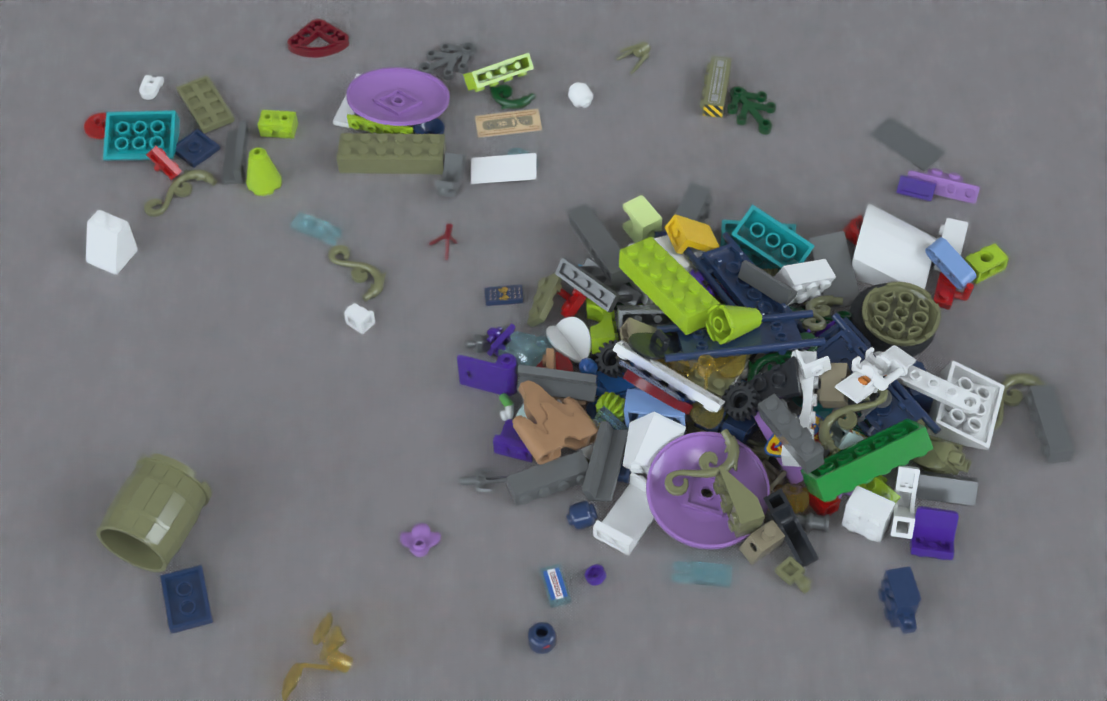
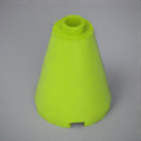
(262, 173)
(731, 322)

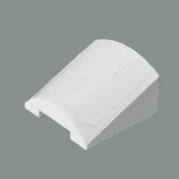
(891, 250)

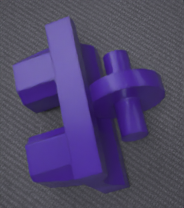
(494, 334)

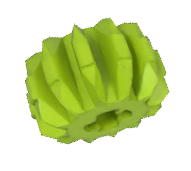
(613, 403)

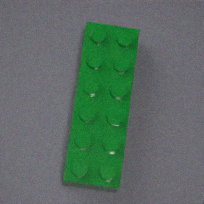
(868, 459)

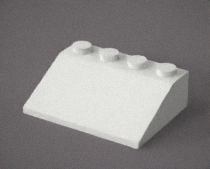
(963, 428)

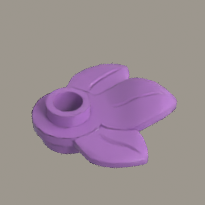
(420, 539)

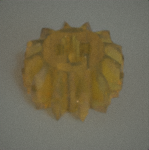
(796, 495)

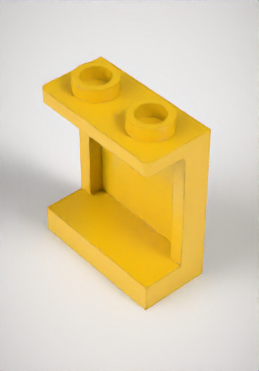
(690, 233)

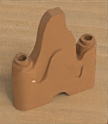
(552, 424)

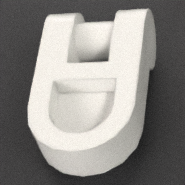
(150, 86)

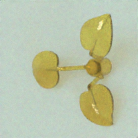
(728, 368)
(335, 658)

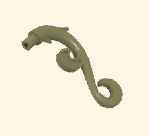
(174, 188)
(356, 273)
(822, 306)
(1016, 398)
(824, 434)
(706, 471)

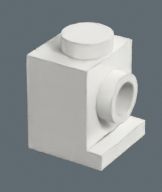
(359, 318)

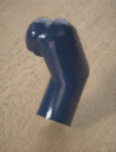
(591, 409)

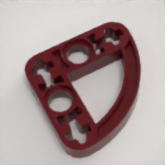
(318, 28)
(657, 393)

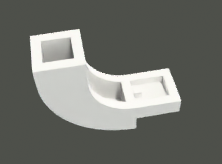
(903, 514)

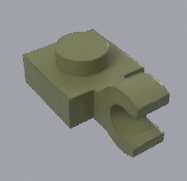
(792, 573)

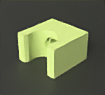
(643, 219)

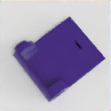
(488, 376)

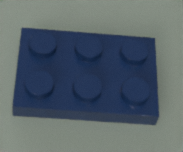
(186, 599)

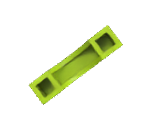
(606, 327)

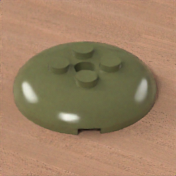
(912, 303)

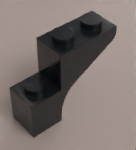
(791, 528)

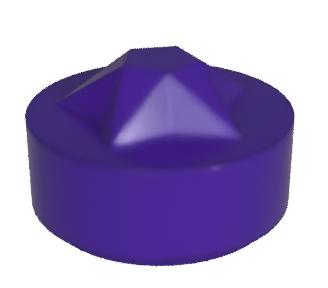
(595, 574)

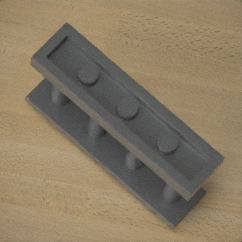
(594, 284)

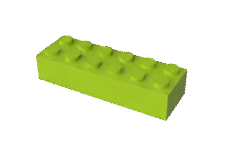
(667, 284)

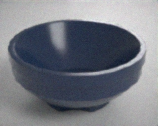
(434, 126)

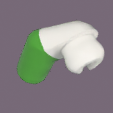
(508, 413)

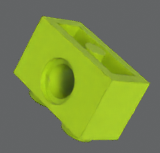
(987, 262)

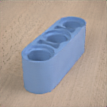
(950, 263)

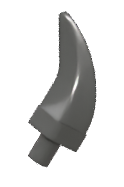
(480, 342)

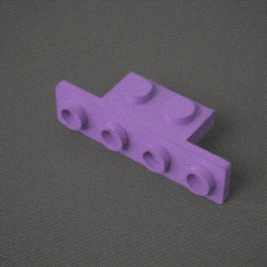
(949, 185)

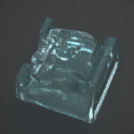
(526, 348)

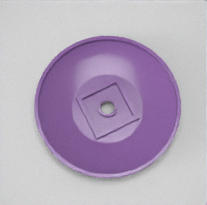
(397, 96)
(692, 517)

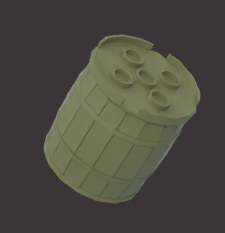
(153, 512)

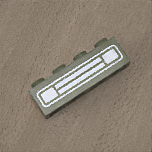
(716, 86)

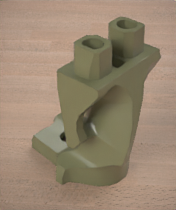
(944, 457)

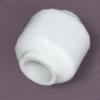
(580, 95)

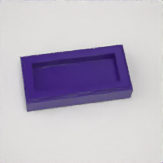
(916, 187)

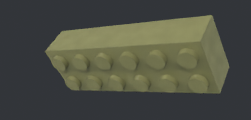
(391, 153)

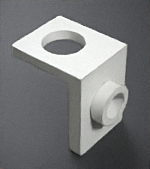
(813, 368)

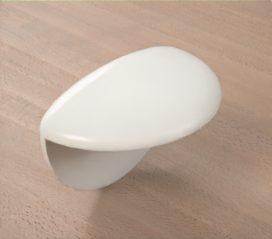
(570, 338)

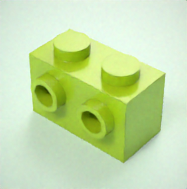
(277, 124)

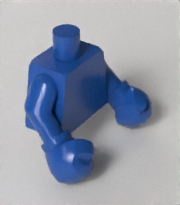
(605, 383)

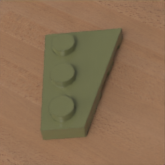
(543, 301)

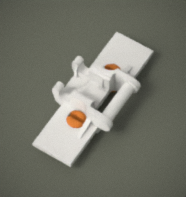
(869, 374)

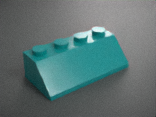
(770, 239)

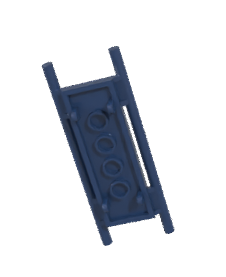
(726, 265)
(777, 335)
(847, 346)

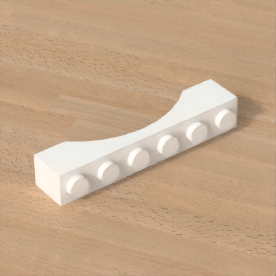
(807, 414)

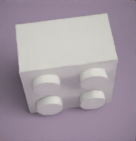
(868, 514)

